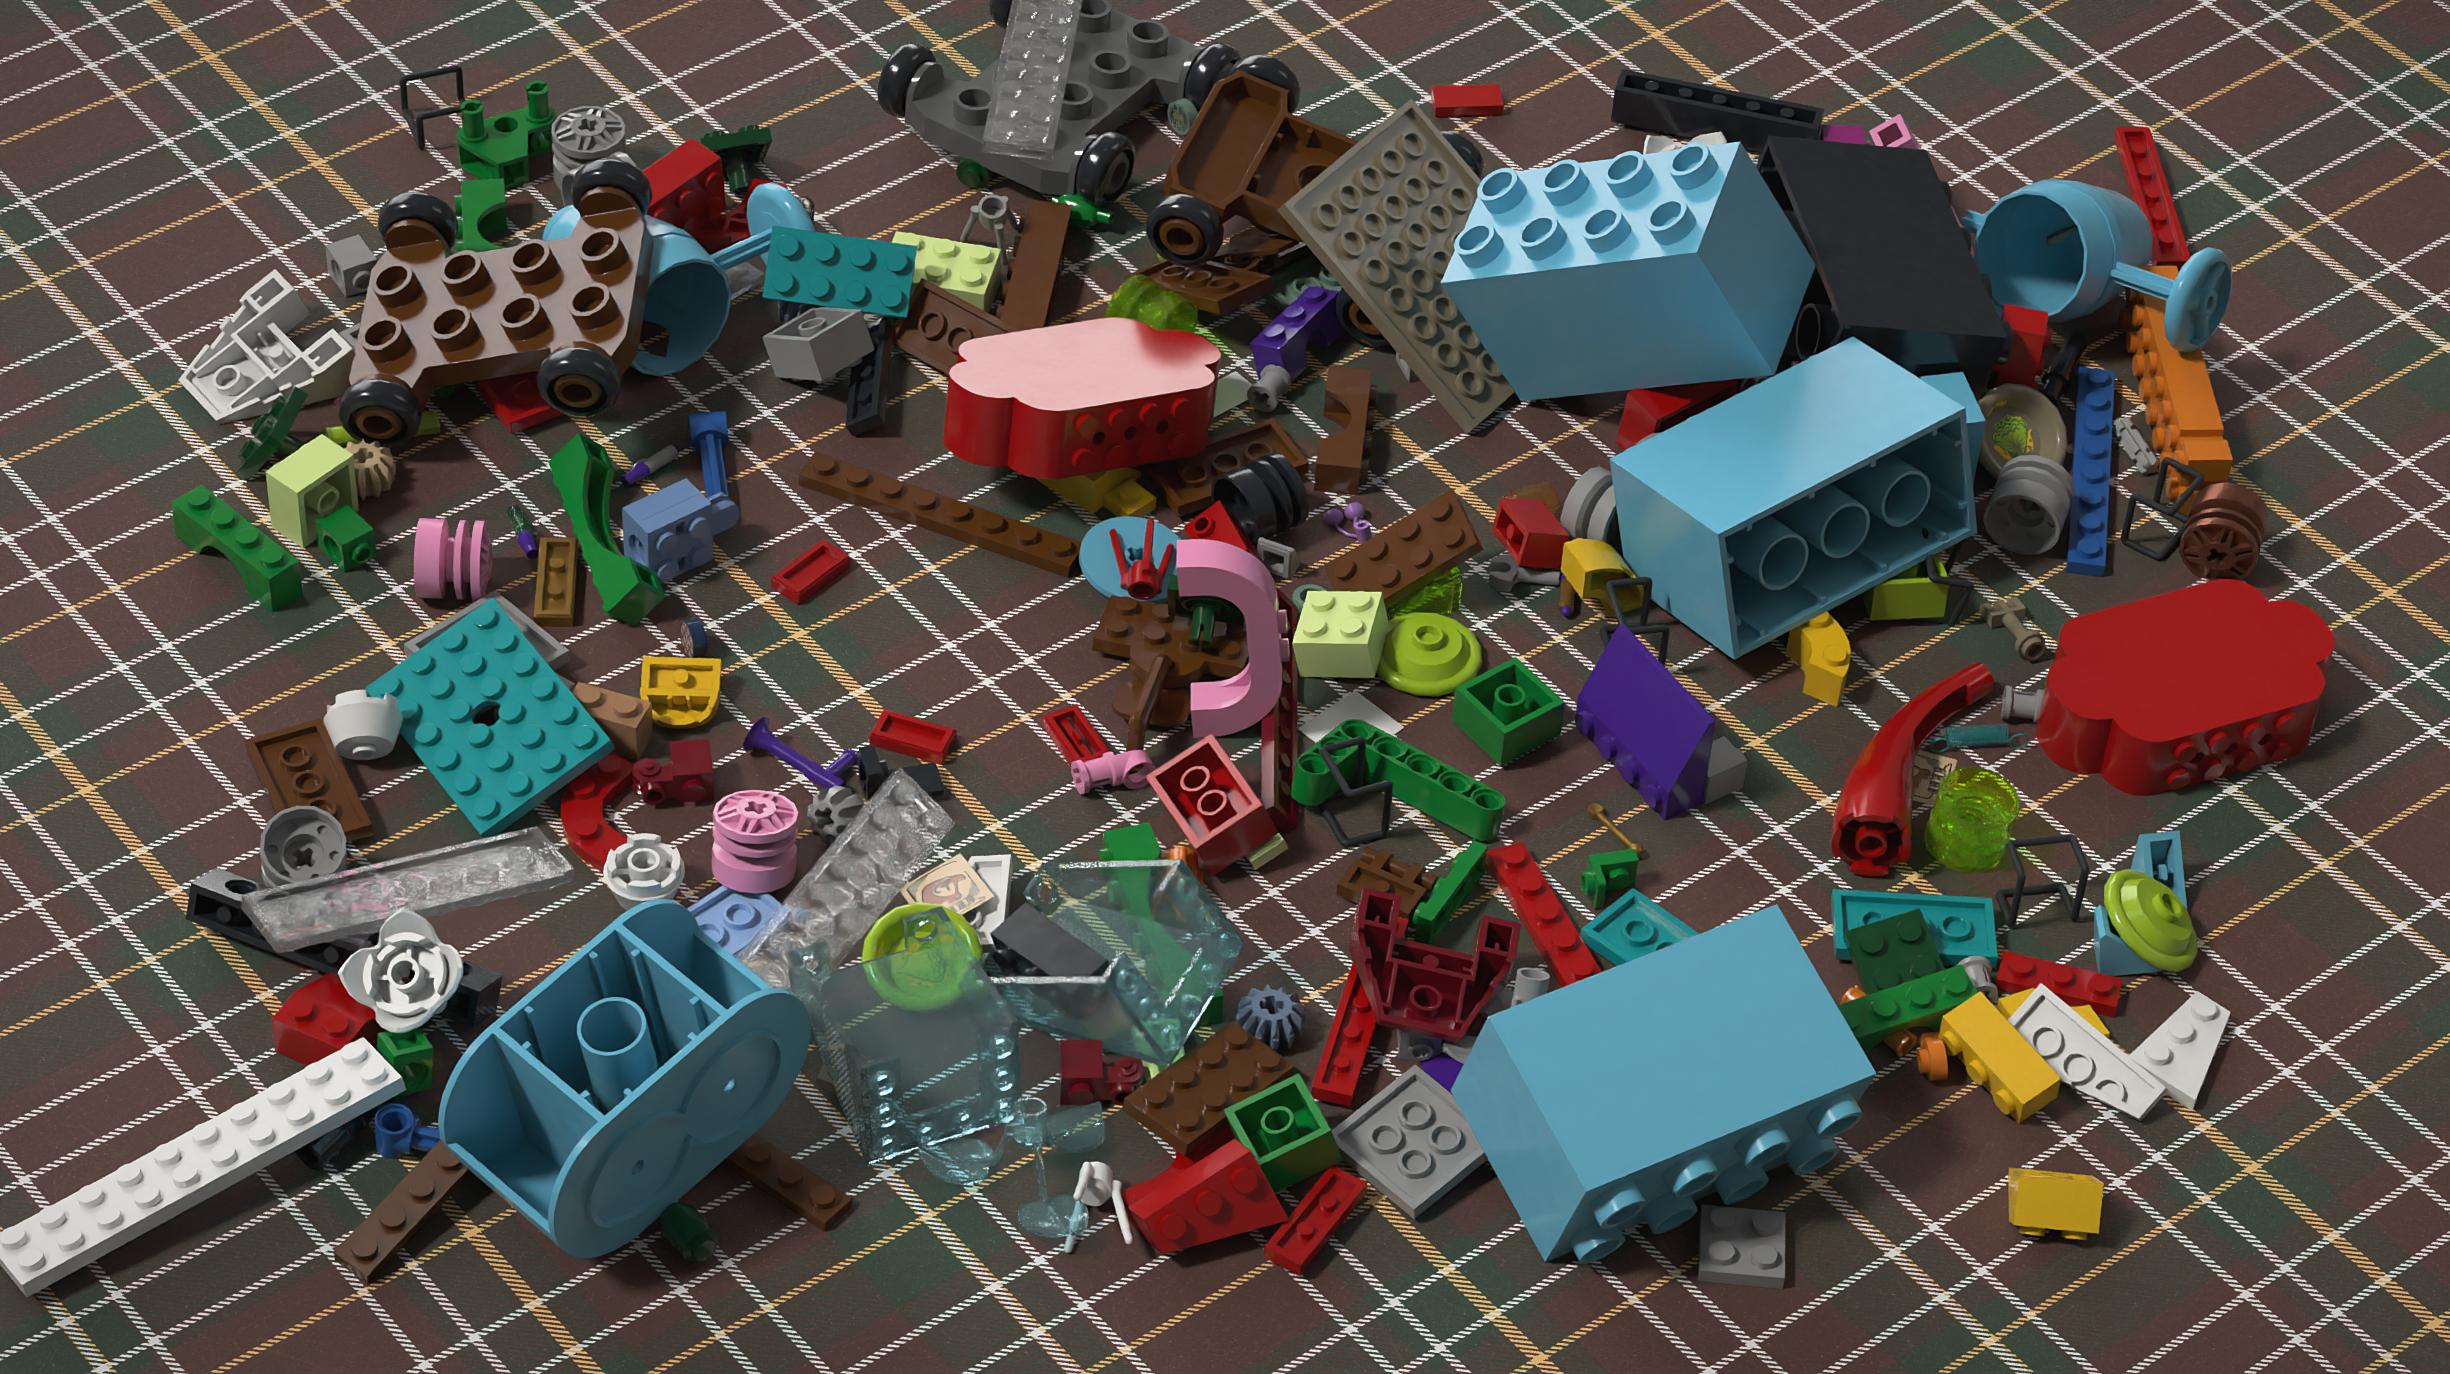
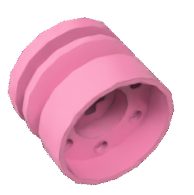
(451, 559)
(754, 841)

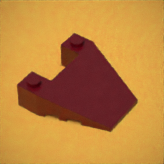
(1425, 985)

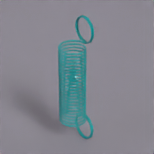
(1978, 733)

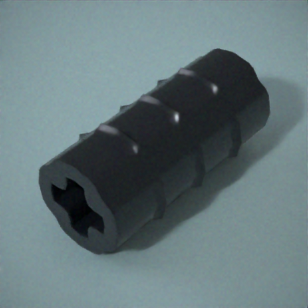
(325, 1148)

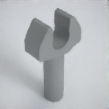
(1506, 573)

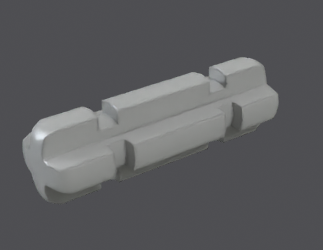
(2135, 445)

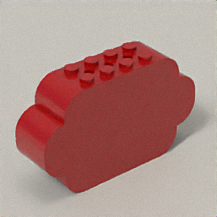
(1081, 398)
(2184, 687)

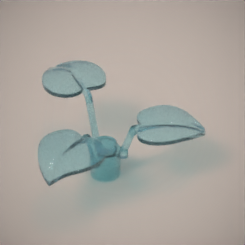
(1070, 1131)

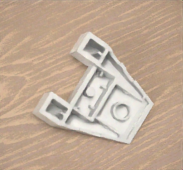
(258, 362)

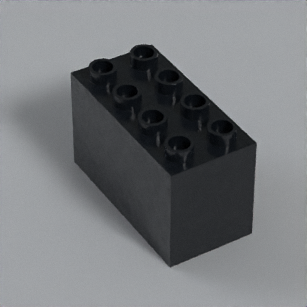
(1885, 260)

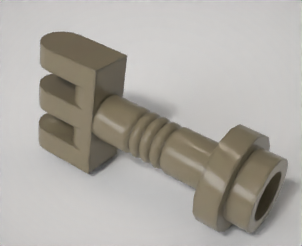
(2029, 643)

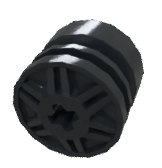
(1263, 496)

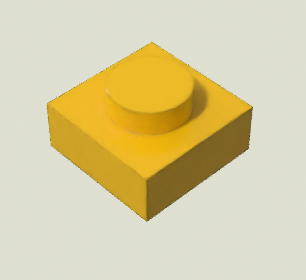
(1129, 500)

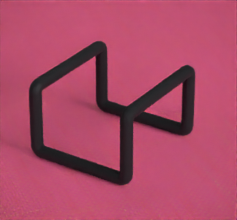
(418, 132)
(2156, 505)
(1947, 581)
(1636, 628)
(1355, 791)
(2072, 909)

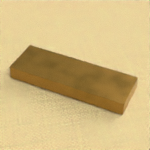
(556, 582)

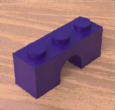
(1305, 321)

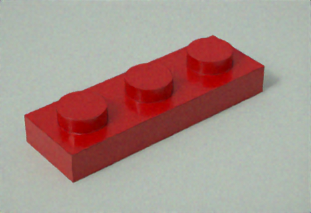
(2069, 983)
(1315, 1220)

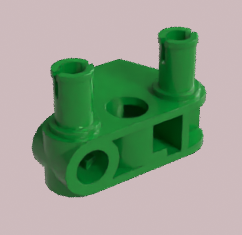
(506, 142)

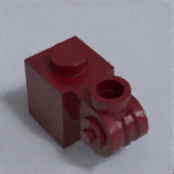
(685, 777)
(1088, 1079)

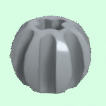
(833, 812)

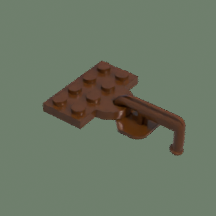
(1233, 275)
(1162, 662)

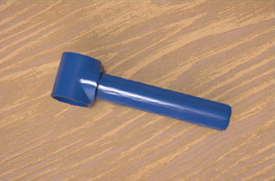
(709, 435)
(408, 1133)

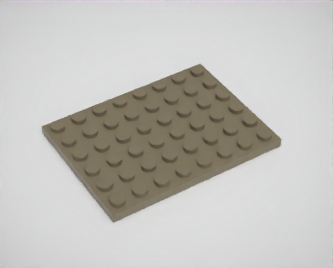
(1386, 234)

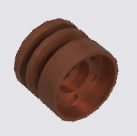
(2224, 532)

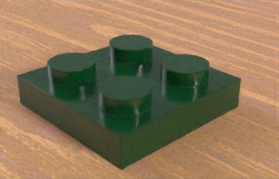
(1892, 951)

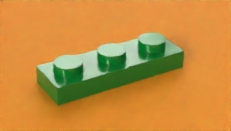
(1450, 893)

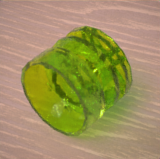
(1152, 304)
(1971, 819)

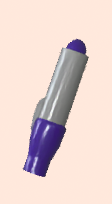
(645, 467)

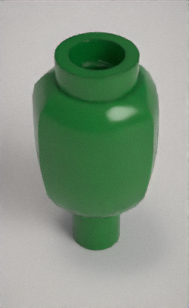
(1083, 213)

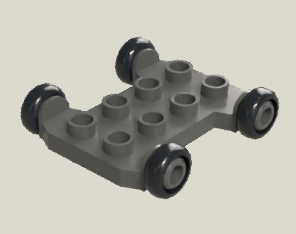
(1112, 75)

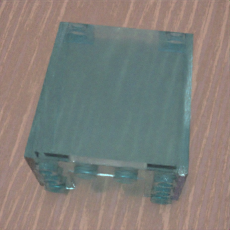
(1162, 947)
(912, 1040)

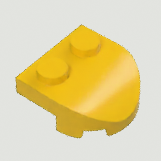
(681, 690)

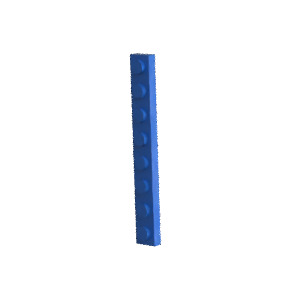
(2090, 472)

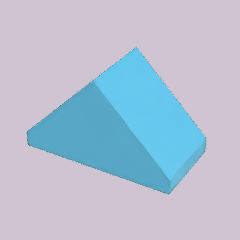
(2161, 858)
(2111, 952)

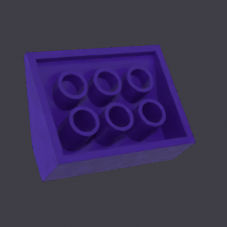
(1647, 725)

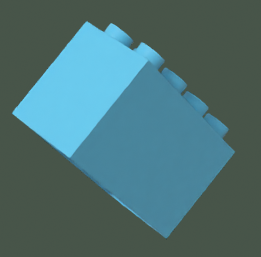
(1629, 272)
(1795, 495)
(1663, 1086)

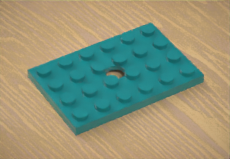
(523, 757)

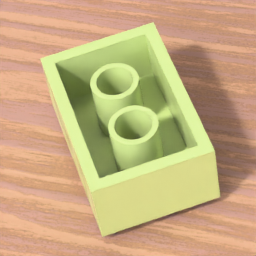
(957, 267)

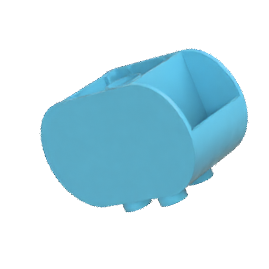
(623, 1079)

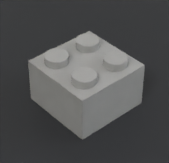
(818, 344)

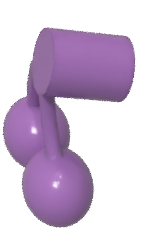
(1353, 511)

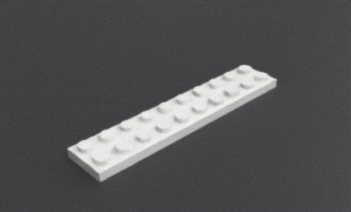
(196, 1165)

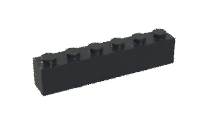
(1701, 109)

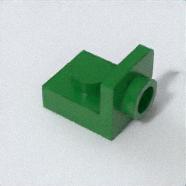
(1608, 872)

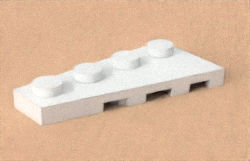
(2085, 1056)

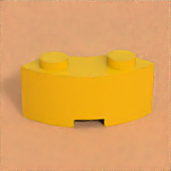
(1592, 564)
(1823, 655)

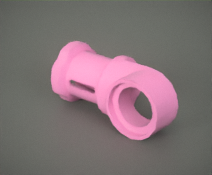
(1112, 770)

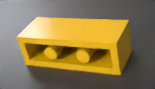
(1999, 1058)

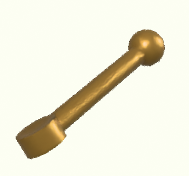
(1595, 811)

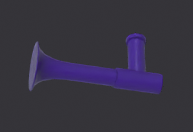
(761, 737)

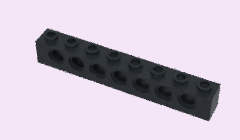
(217, 902)

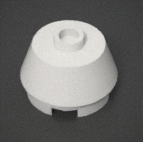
(363, 725)
(643, 870)

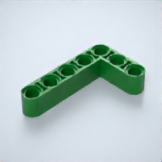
(1415, 779)

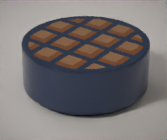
(693, 638)

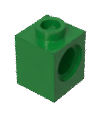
(346, 538)
(410, 1056)

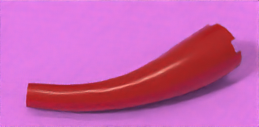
(1876, 800)

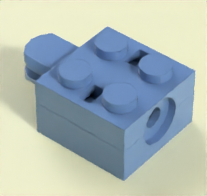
(676, 528)

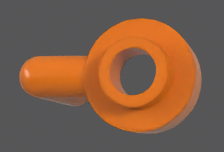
(1932, 1056)

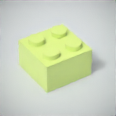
(309, 487)
(1340, 634)

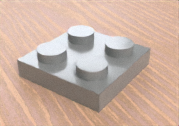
(1741, 1246)

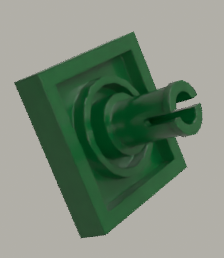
(737, 150)
(272, 434)
(1203, 611)

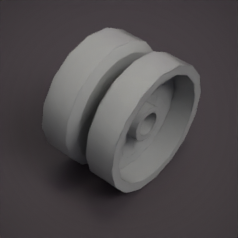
(1592, 509)

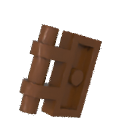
(1386, 874)

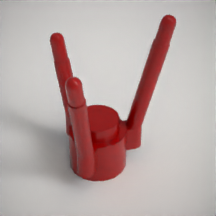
(1142, 579)

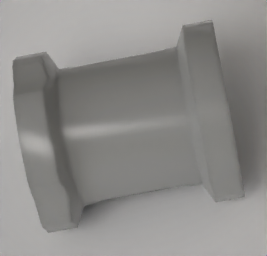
(1265, 393)
(2021, 704)
(1979, 972)

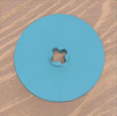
(1099, 561)

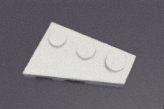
(997, 876)
(2184, 1048)

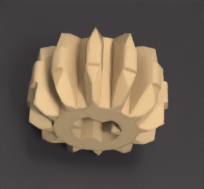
(372, 468)

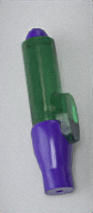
(524, 531)

